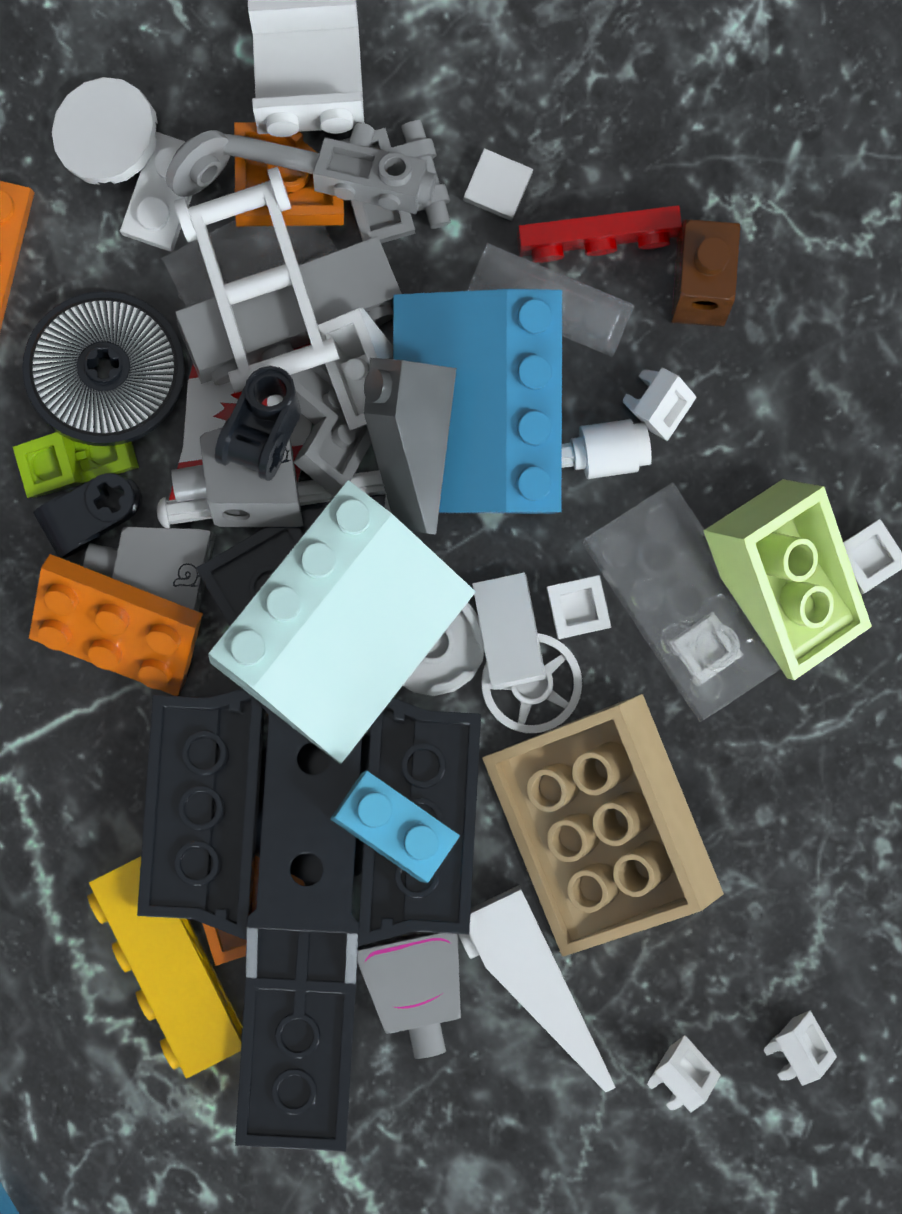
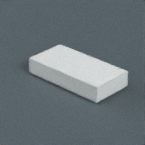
(509, 631)

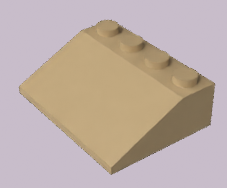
(603, 827)

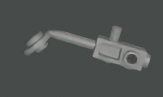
(339, 169)

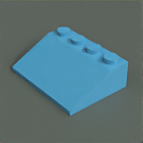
(505, 395)

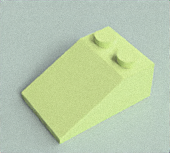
(790, 574)

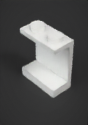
(306, 66)

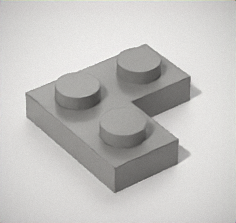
(331, 449)

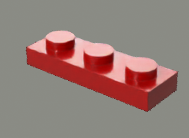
(599, 233)

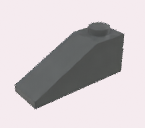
(409, 430)

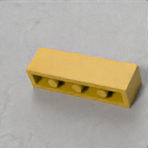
(172, 974)

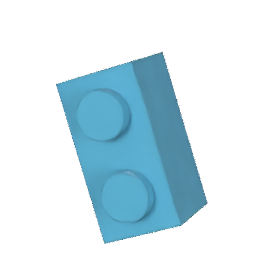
(395, 827)

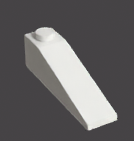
(521, 960)

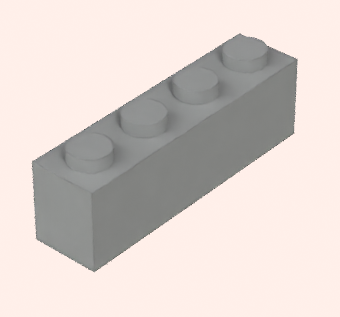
(274, 321)

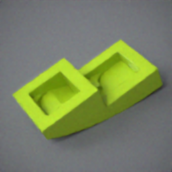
(60, 464)

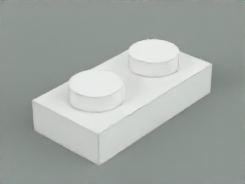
(152, 210)

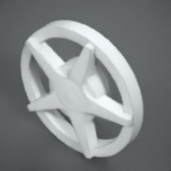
(538, 691)

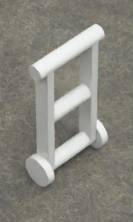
(194, 222)

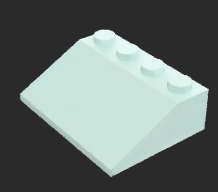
(342, 622)

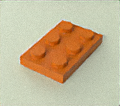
(114, 625)

